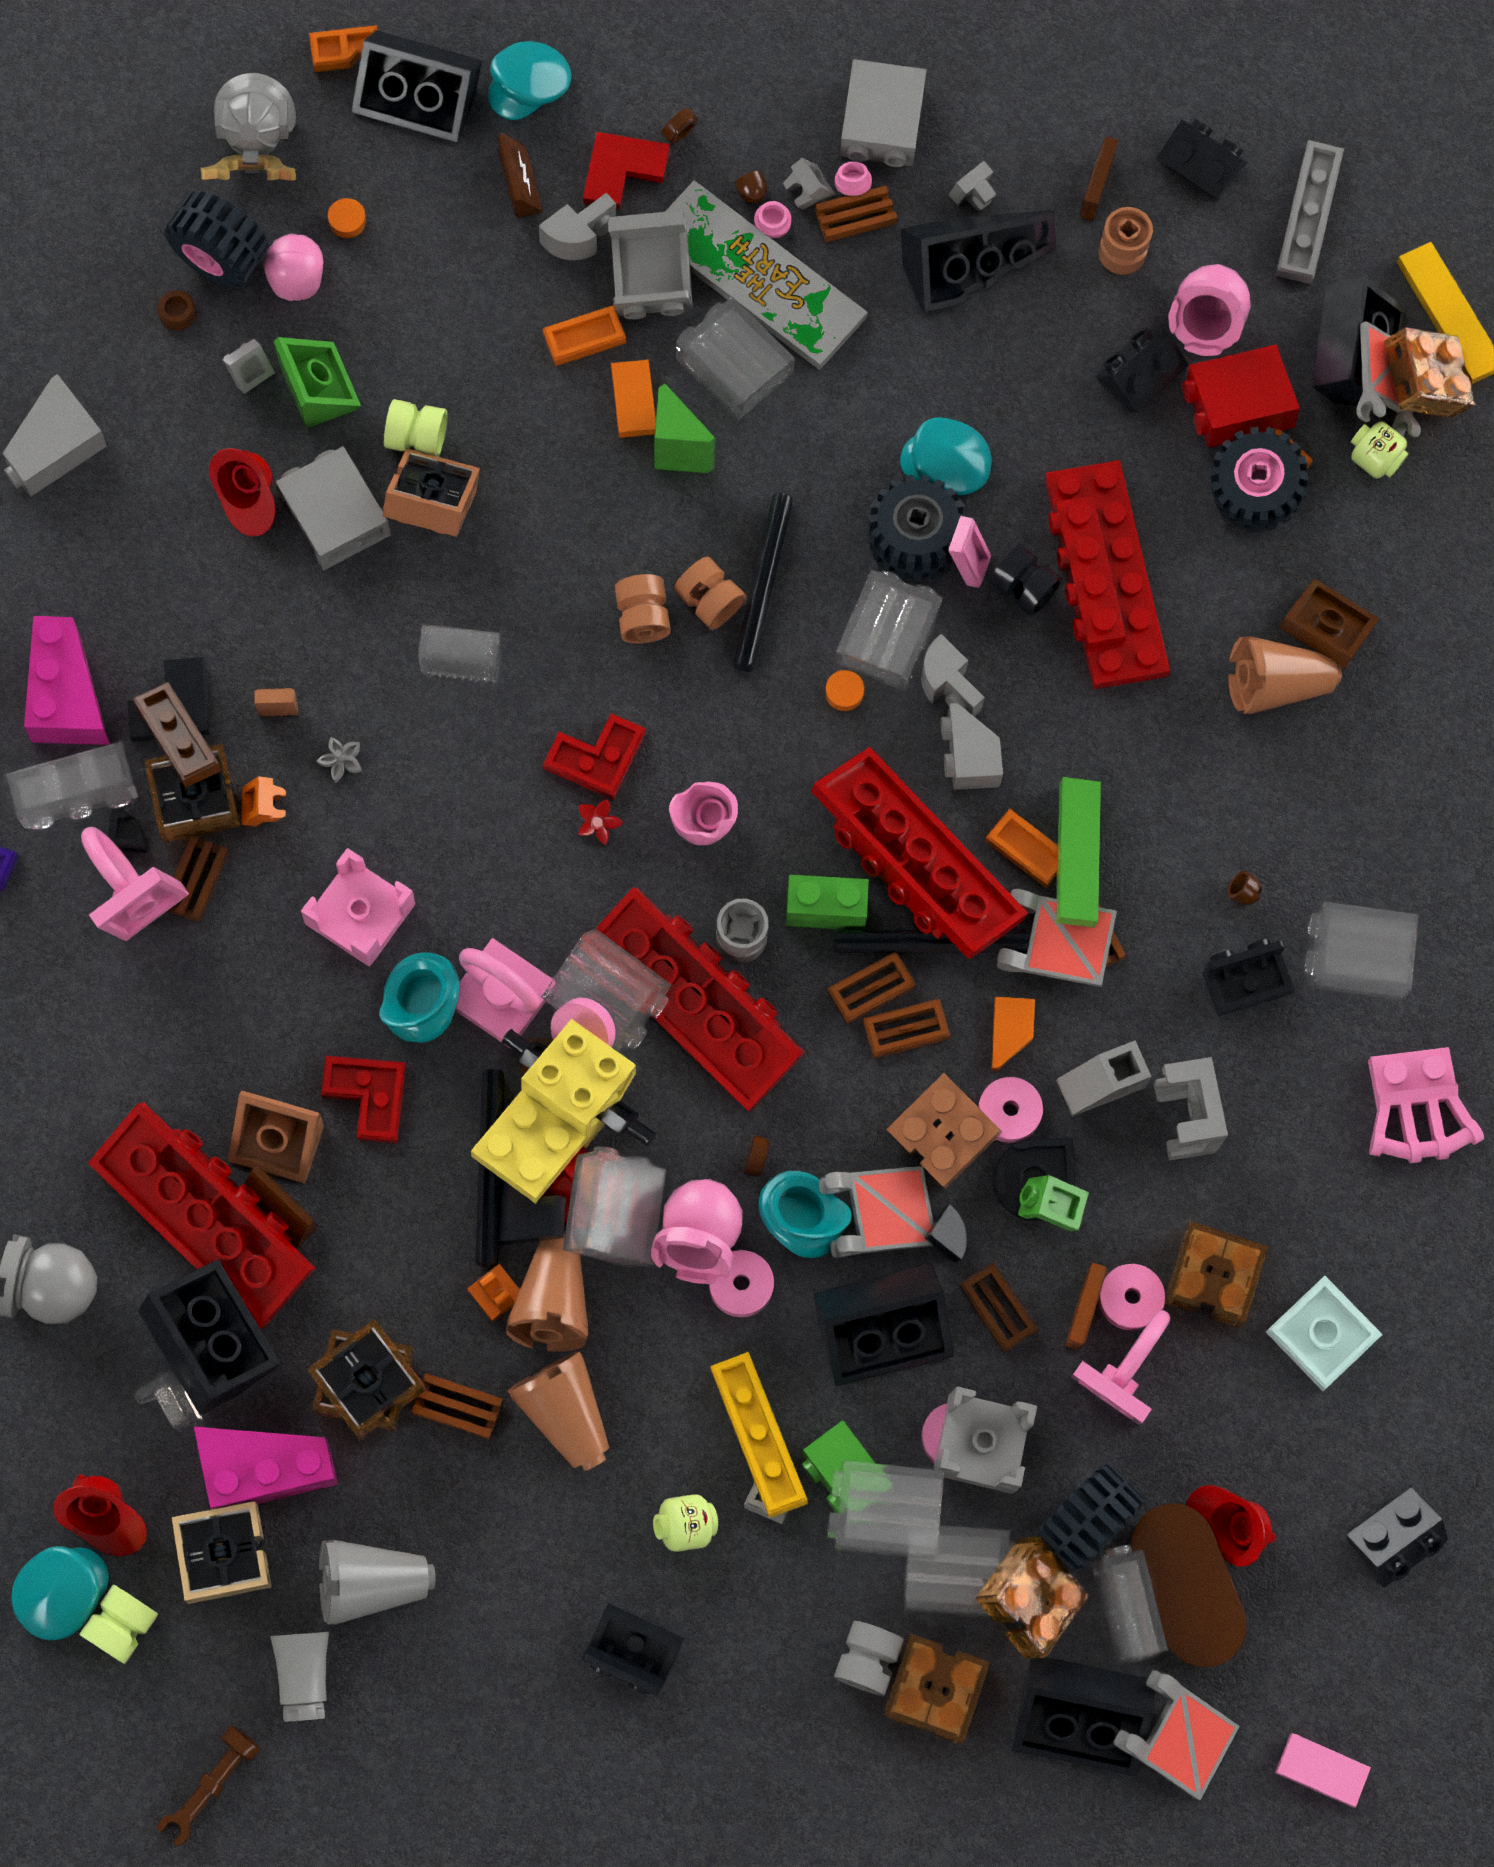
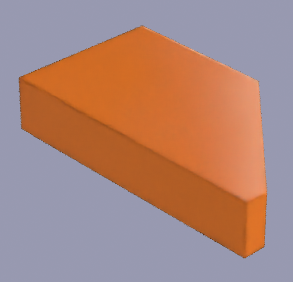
(338, 47)
(1011, 1028)

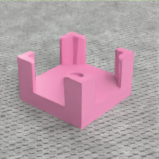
(359, 909)

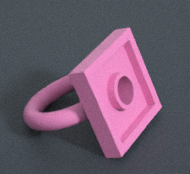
(136, 898)
(500, 989)
(1116, 1384)

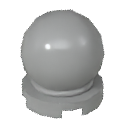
(48, 1282)

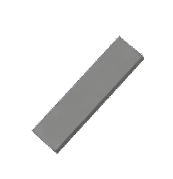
(1309, 212)

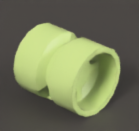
(415, 428)
(119, 1624)

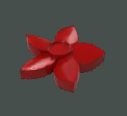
(597, 820)

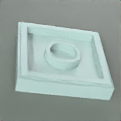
(1324, 1333)

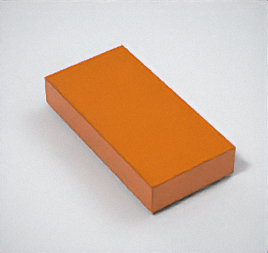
(584, 335)
(633, 398)
(1025, 847)

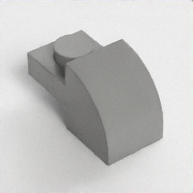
(573, 234)
(944, 674)

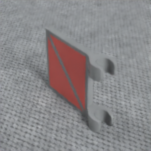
(1379, 383)
(1060, 949)
(887, 1207)
(1185, 1740)

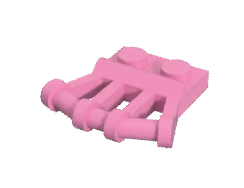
(1415, 1080)

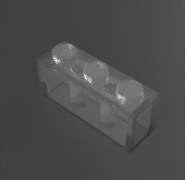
(72, 786)

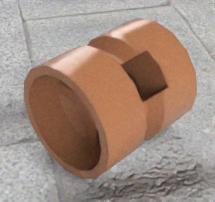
(1125, 240)
(705, 588)
(642, 608)

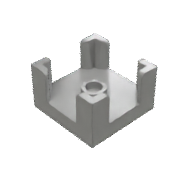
(1207, 1126)
(983, 1441)

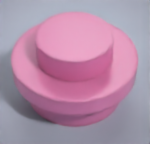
(853, 179)
(773, 219)

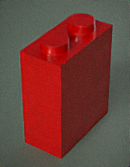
(1240, 394)

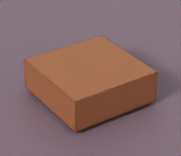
(276, 702)

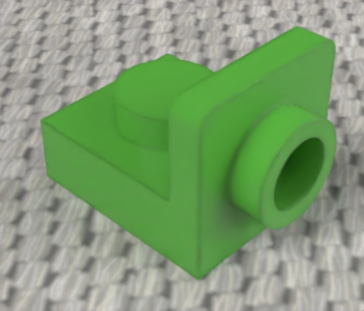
(1053, 1202)

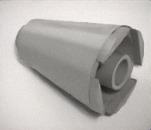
(369, 1580)

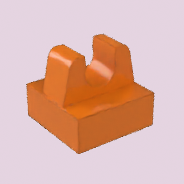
(258, 802)
(494, 1293)

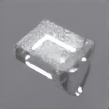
(172, 1399)

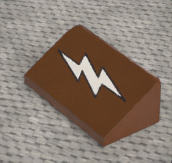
(519, 177)

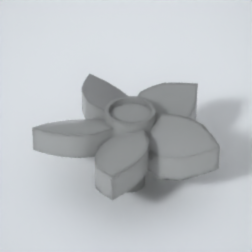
(341, 758)

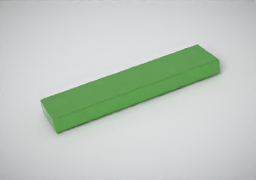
(1078, 852)

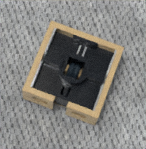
(216, 1569)

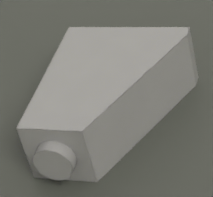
(51, 439)

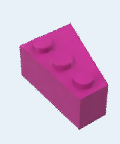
(261, 1465)

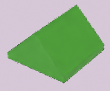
(316, 379)
(680, 438)

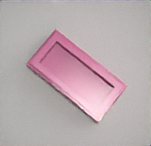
(970, 552)
(1322, 1770)

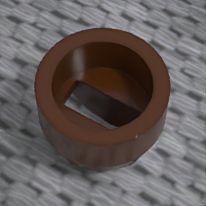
(751, 186)
(1244, 888)

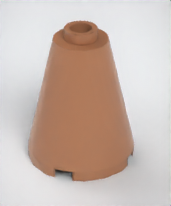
(1278, 675)
(551, 1301)
(565, 1410)

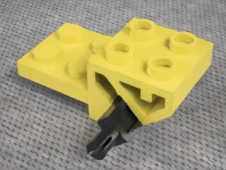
(560, 1109)

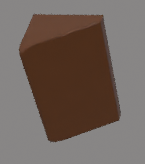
(276, 1200)

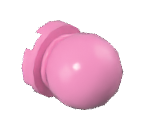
(1210, 310)
(698, 1231)

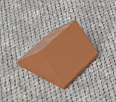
(275, 1136)

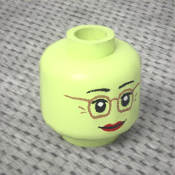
(1379, 449)
(685, 1522)

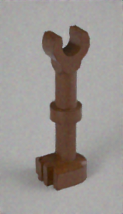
(211, 1784)

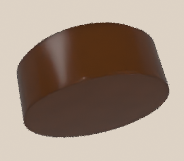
(679, 126)
(176, 310)
(756, 1156)

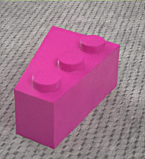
(60, 687)

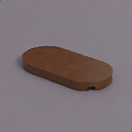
(1191, 1585)

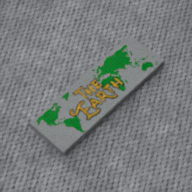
(766, 278)

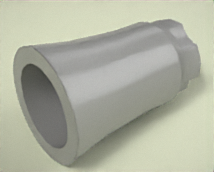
(301, 1674)

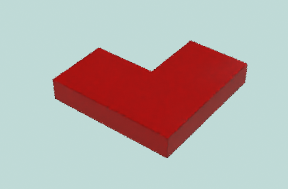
(623, 157)
(601, 766)
(377, 1086)

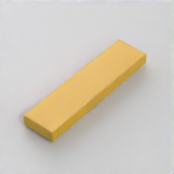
(1448, 308)
(758, 1435)

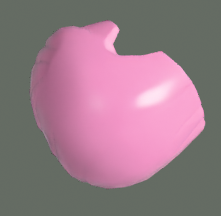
(294, 267)
(704, 812)

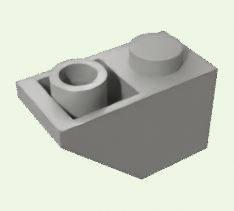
(974, 751)
(1104, 1078)

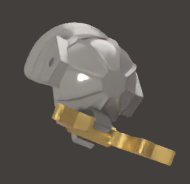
(252, 117)

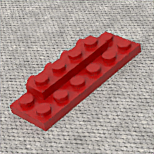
(1105, 575)
(916, 855)
(706, 1004)
(202, 1209)

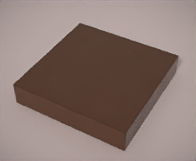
(1329, 623)

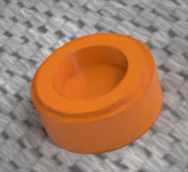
(346, 218)
(844, 690)

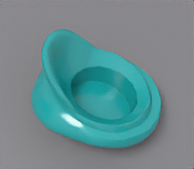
(527, 78)
(949, 453)
(420, 997)
(801, 1214)
(59, 1591)

